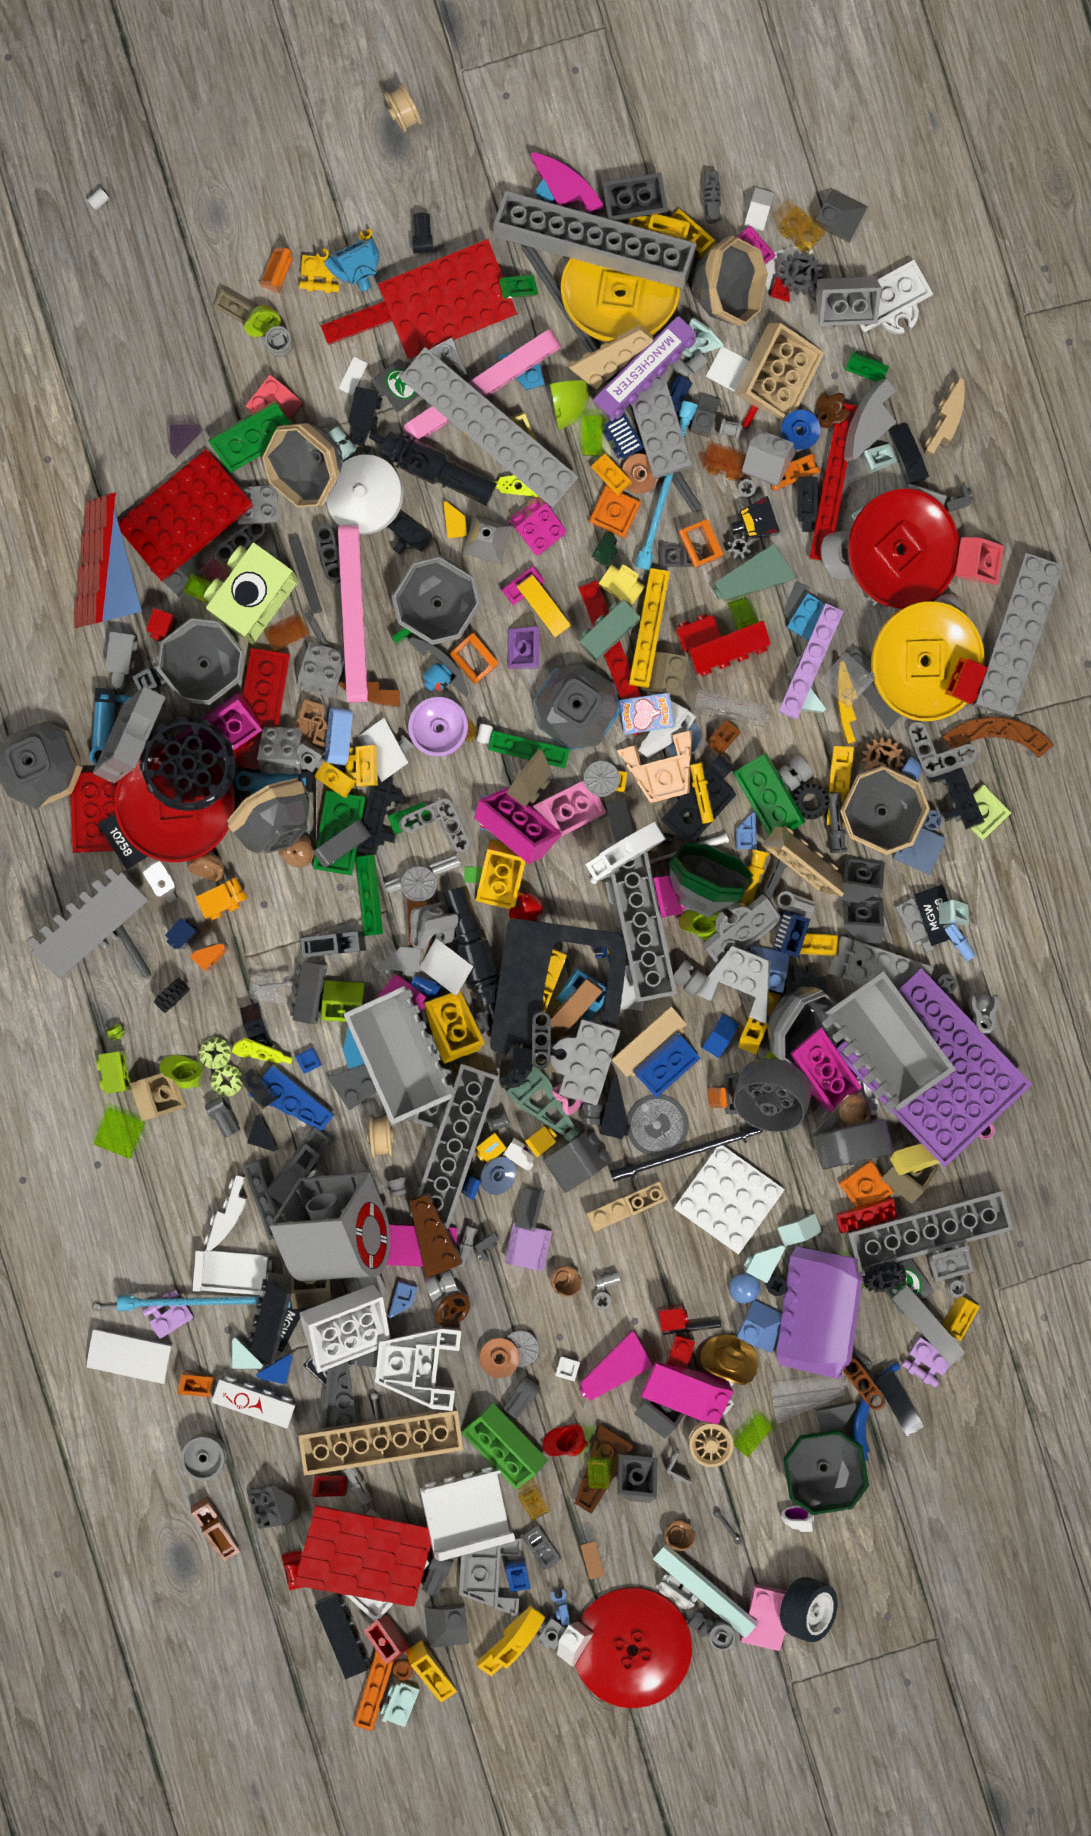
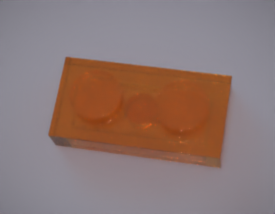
(287, 634)

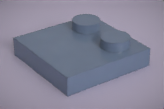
(923, 852)

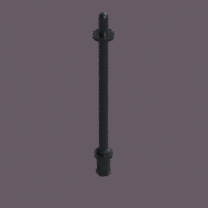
(632, 1170)

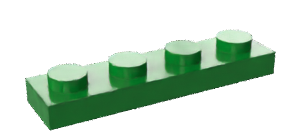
(527, 748)
(369, 895)

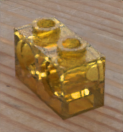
(805, 226)

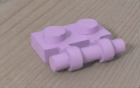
(169, 1320)
(927, 1354)

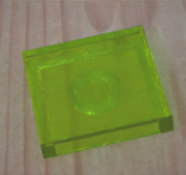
(119, 1133)

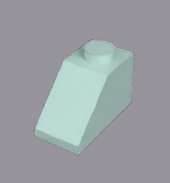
(763, 1262)

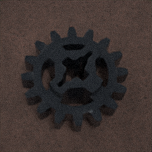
(884, 1276)

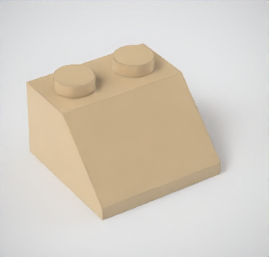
(156, 1096)

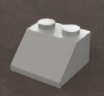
(768, 457)

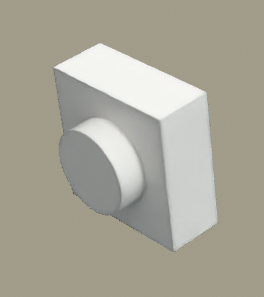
(567, 1368)

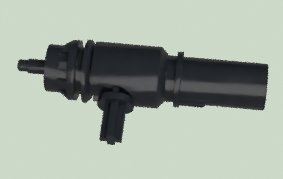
(434, 466)
(474, 949)

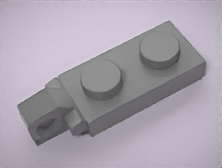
(914, 924)

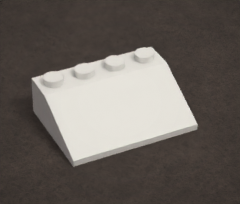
(345, 1327)

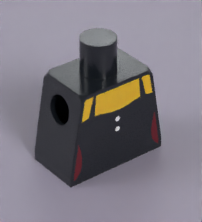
(756, 521)

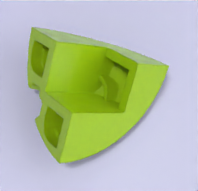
(569, 401)

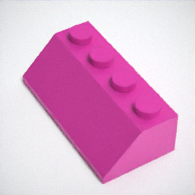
(233, 718)
(516, 825)

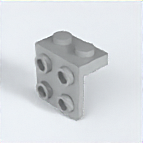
(321, 670)
(280, 750)
(951, 1263)

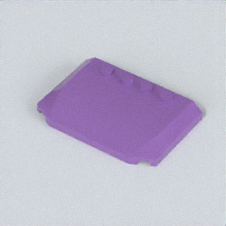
(819, 1312)

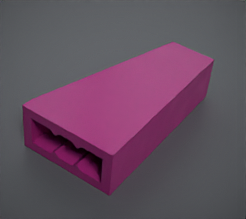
(618, 1366)

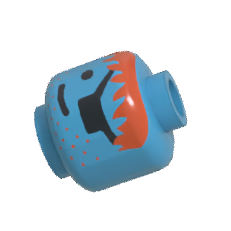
(437, 677)

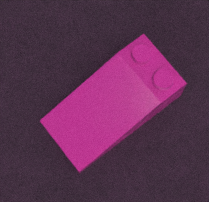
(825, 1069)
(405, 1245)
(688, 1392)

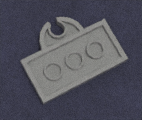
(743, 928)
(585, 1060)

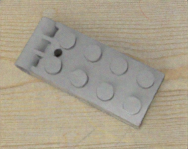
(872, 963)

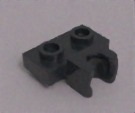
(805, 980)

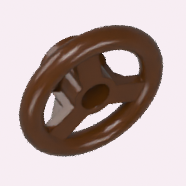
(450, 1308)

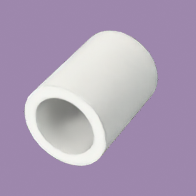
(98, 199)
(484, 734)

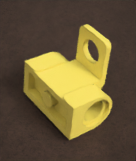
(622, 584)

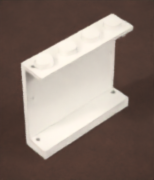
(465, 1514)

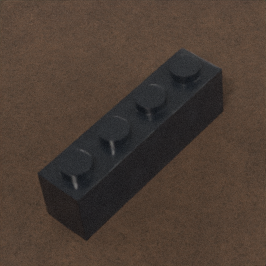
(342, 1635)

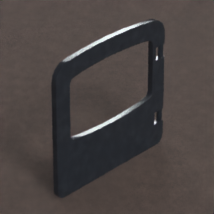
(524, 975)

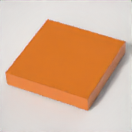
(615, 512)
(865, 1185)

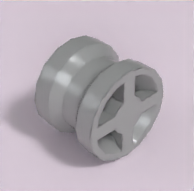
(398, 1186)

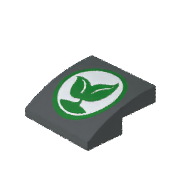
(390, 385)
(914, 1281)

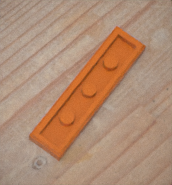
(373, 1693)

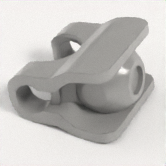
(429, 921)
(982, 1010)

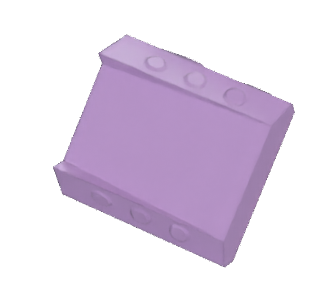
(528, 1248)

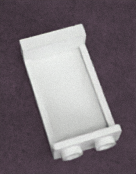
(230, 1272)

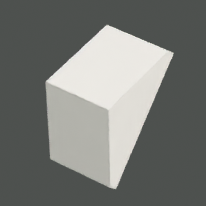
(759, 209)

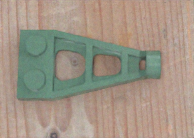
(522, 1094)

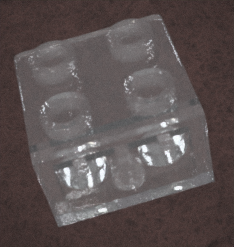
(847, 679)

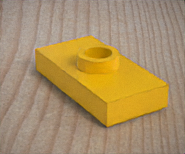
(335, 779)
(820, 944)

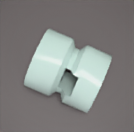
(346, 446)

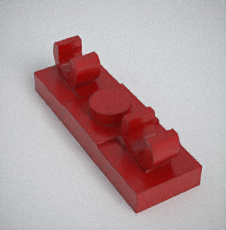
(866, 1215)

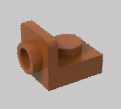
(723, 737)

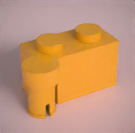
(221, 898)

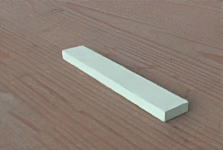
(705, 1591)

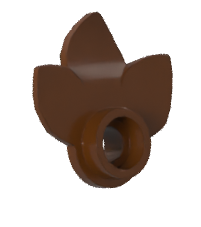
(832, 408)

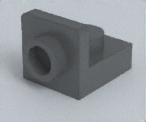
(956, 502)
(486, 1243)

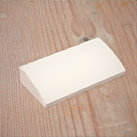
(129, 1355)

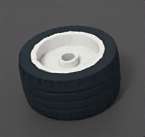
(808, 1609)

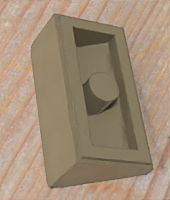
(234, 304)

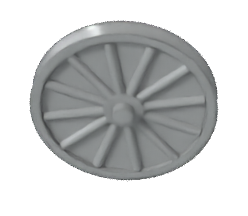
(601, 778)
(418, 884)
(527, 1346)

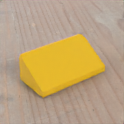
(960, 1317)

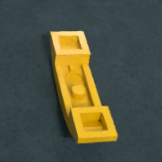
(840, 774)

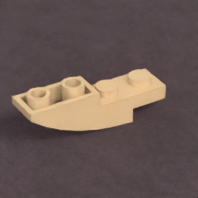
(951, 412)
(626, 1206)

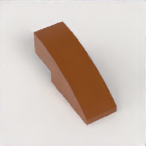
(386, 698)
(214, 1529)

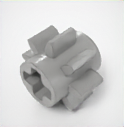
(736, 552)

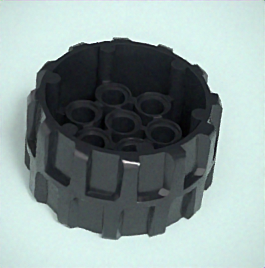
(198, 726)

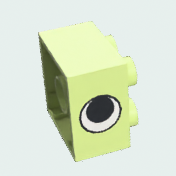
(250, 592)

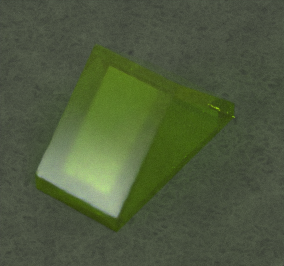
(196, 588)
(741, 613)
(599, 1472)

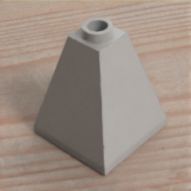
(490, 547)

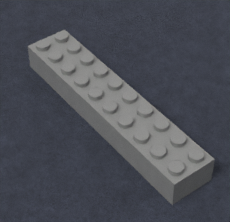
(594, 239)
(489, 427)

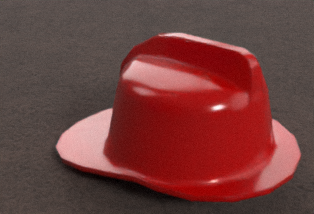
(565, 1441)

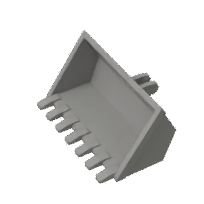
(90, 923)
(888, 1042)
(399, 1055)

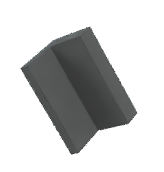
(529, 1209)

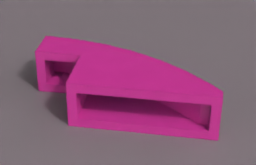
(566, 184)

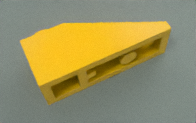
(695, 234)
(755, 1030)
(430, 1671)

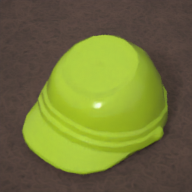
(261, 320)

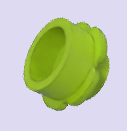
(115, 1032)

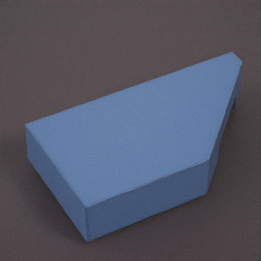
(747, 833)
(403, 1298)

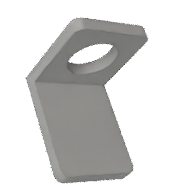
(674, 1474)

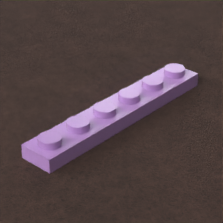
(810, 661)

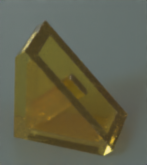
(533, 1502)

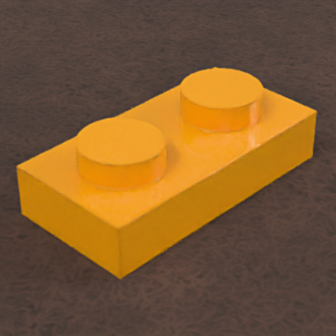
(611, 474)

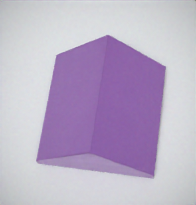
(523, 648)

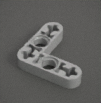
(933, 758)
(437, 815)

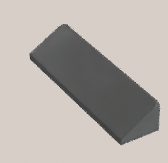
(259, 1179)

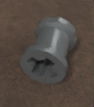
(498, 1121)

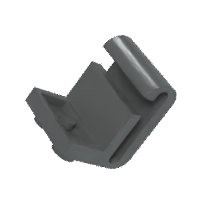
(577, 1160)

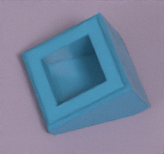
(544, 193)

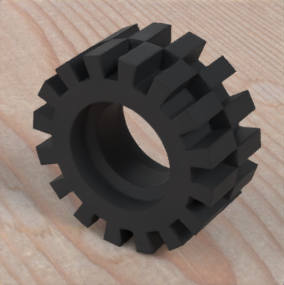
(822, 797)
(171, 995)

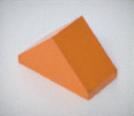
(195, 1384)

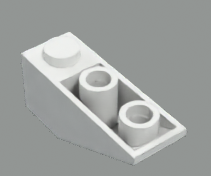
(662, 738)

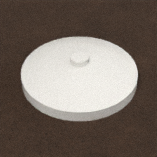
(366, 494)

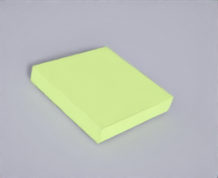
(992, 812)

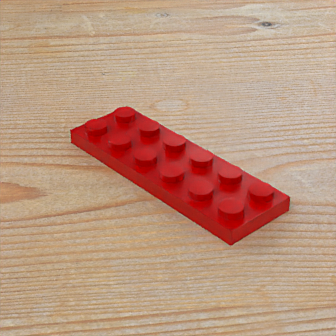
(265, 694)

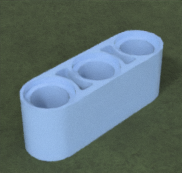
(338, 735)

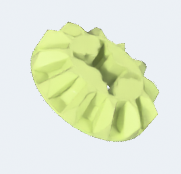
(219, 1060)
(216, 1079)

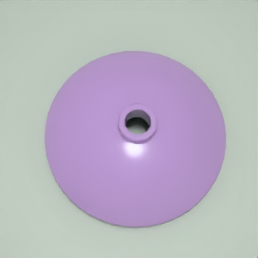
(424, 725)

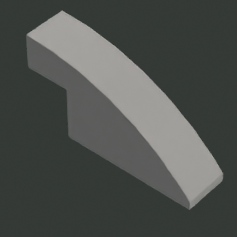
(869, 420)
(928, 1325)

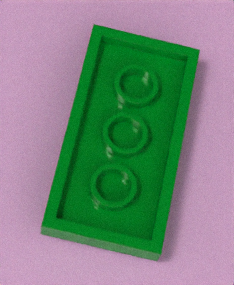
(249, 436)
(768, 794)
(336, 816)

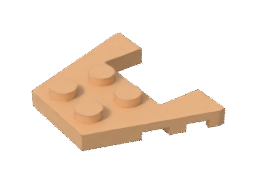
(663, 777)

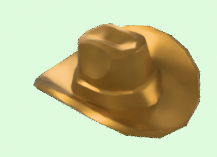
(730, 1359)

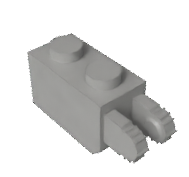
(120, 657)

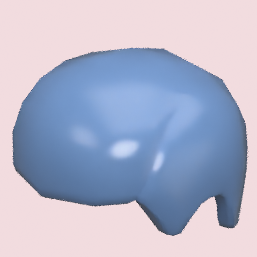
(912, 768)
(744, 1288)

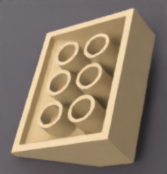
(779, 371)
(804, 862)

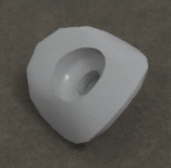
(835, 555)

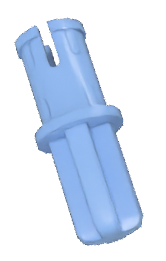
(960, 942)

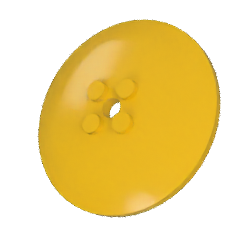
(596, 310)
(907, 636)

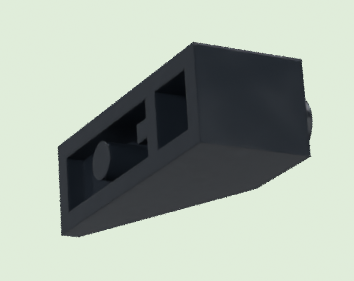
(908, 455)
(615, 1117)

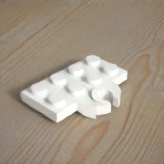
(899, 298)

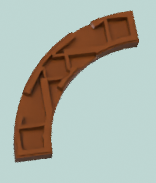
(998, 728)

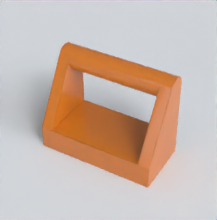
(277, 269)
(710, 539)
(482, 650)
(207, 957)

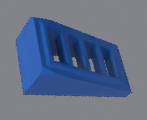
(470, 1186)

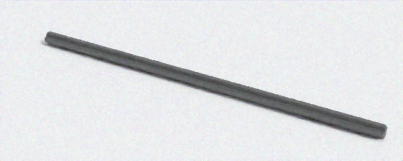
(591, 346)

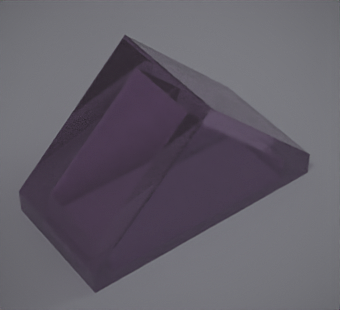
(181, 437)

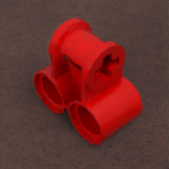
(291, 1563)

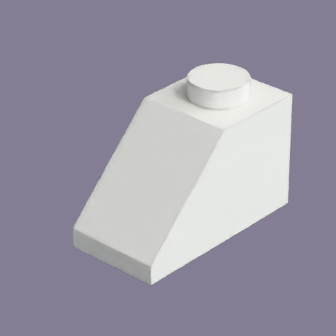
(573, 1642)

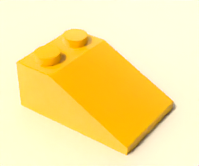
(500, 876)
(453, 1027)

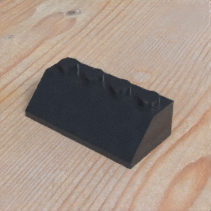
(270, 1317)

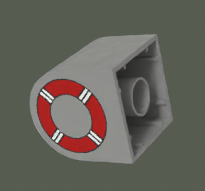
(333, 1228)

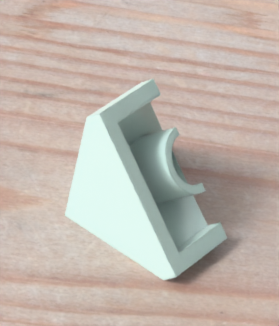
(705, 340)

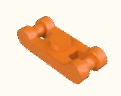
(796, 470)

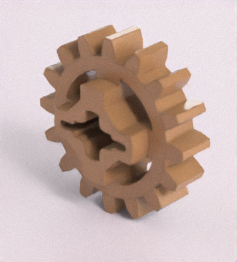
(879, 750)

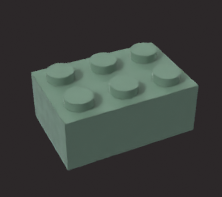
(608, 630)

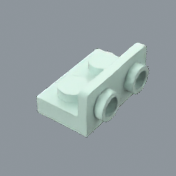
(400, 1703)

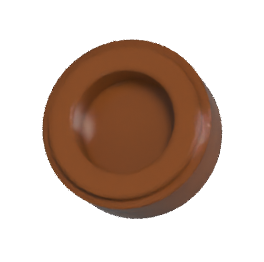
(402, 1670)

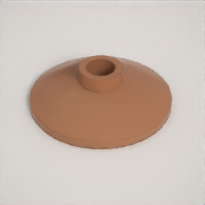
(632, 469)
(497, 1368)

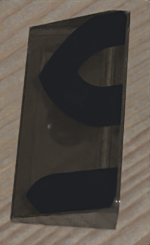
(258, 1087)

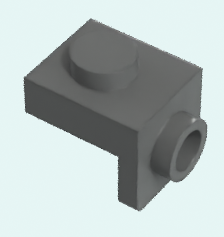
(483, 1021)

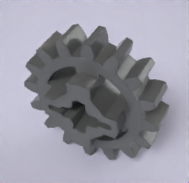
(797, 266)

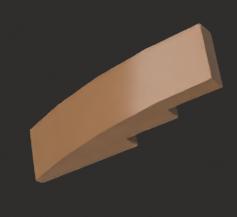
(574, 1007)

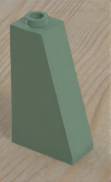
(757, 574)

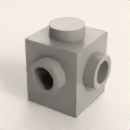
(310, 756)
(551, 1632)

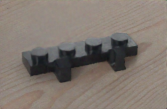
(408, 533)
(378, 802)
(965, 805)

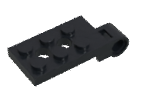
(719, 796)

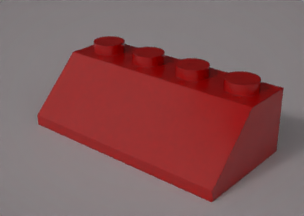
(729, 648)

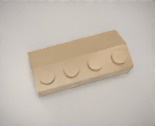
(649, 1041)

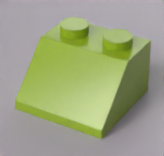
(114, 1072)

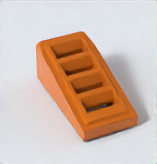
(717, 1097)

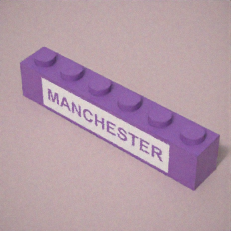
(645, 369)

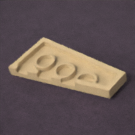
(611, 357)

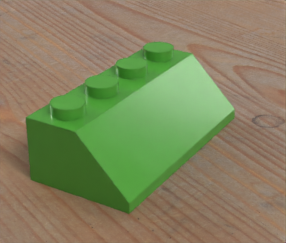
(504, 1446)

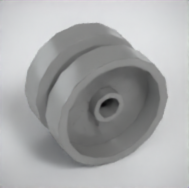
(206, 1445)

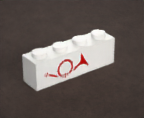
(254, 1402)

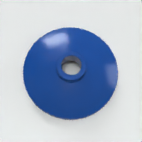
(807, 422)

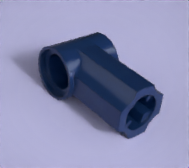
(679, 392)

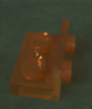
(725, 462)

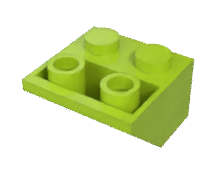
(341, 998)

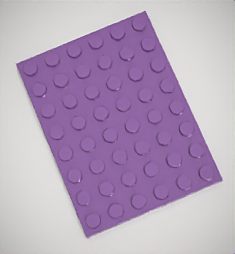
(970, 1097)

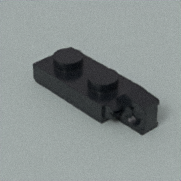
(807, 501)

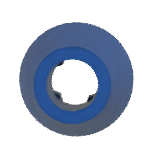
(427, 987)

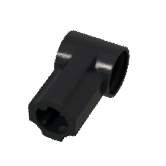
(422, 236)

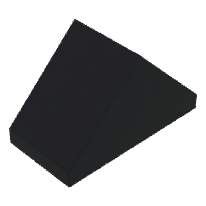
(261, 1135)

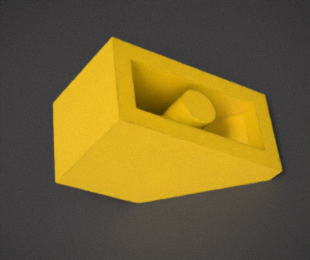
(541, 1140)

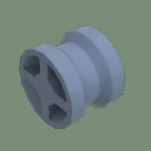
(934, 818)

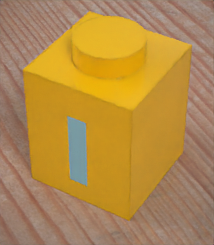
(490, 1148)

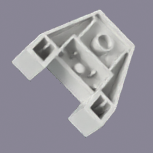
(411, 1362)

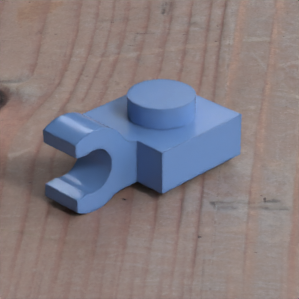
(561, 1612)

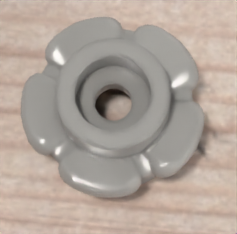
(962, 1287)

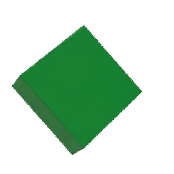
(401, 636)

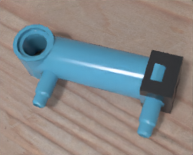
(105, 704)
(261, 780)

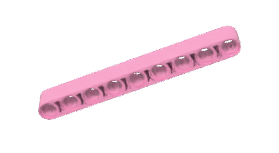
(490, 380)
(353, 613)

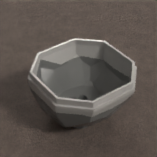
(430, 582)
(185, 650)
(798, 1018)

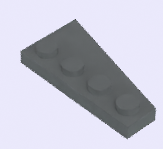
(882, 710)
(353, 1086)
(338, 1397)

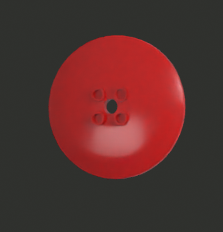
(928, 544)
(170, 832)
(638, 1619)

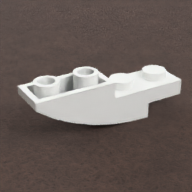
(625, 850)
(223, 1221)

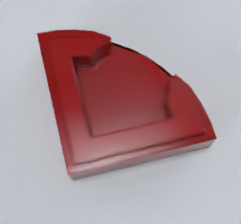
(780, 292)

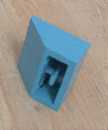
(574, 982)

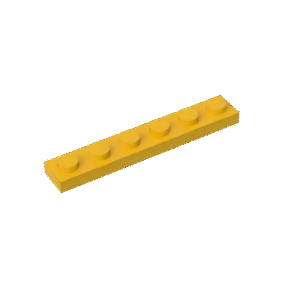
(649, 628)

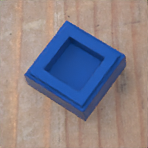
(308, 1060)

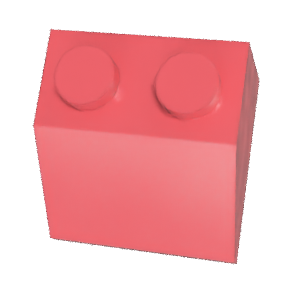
(271, 391)
(979, 560)

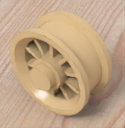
(402, 108)
(380, 1136)
(711, 1443)

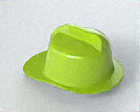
(700, 925)
(182, 1070)

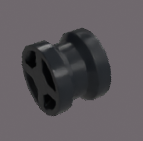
(774, 1283)

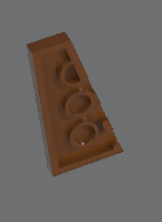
(434, 1240)
(605, 1445)

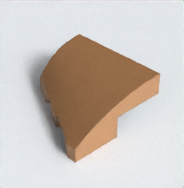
(312, 723)

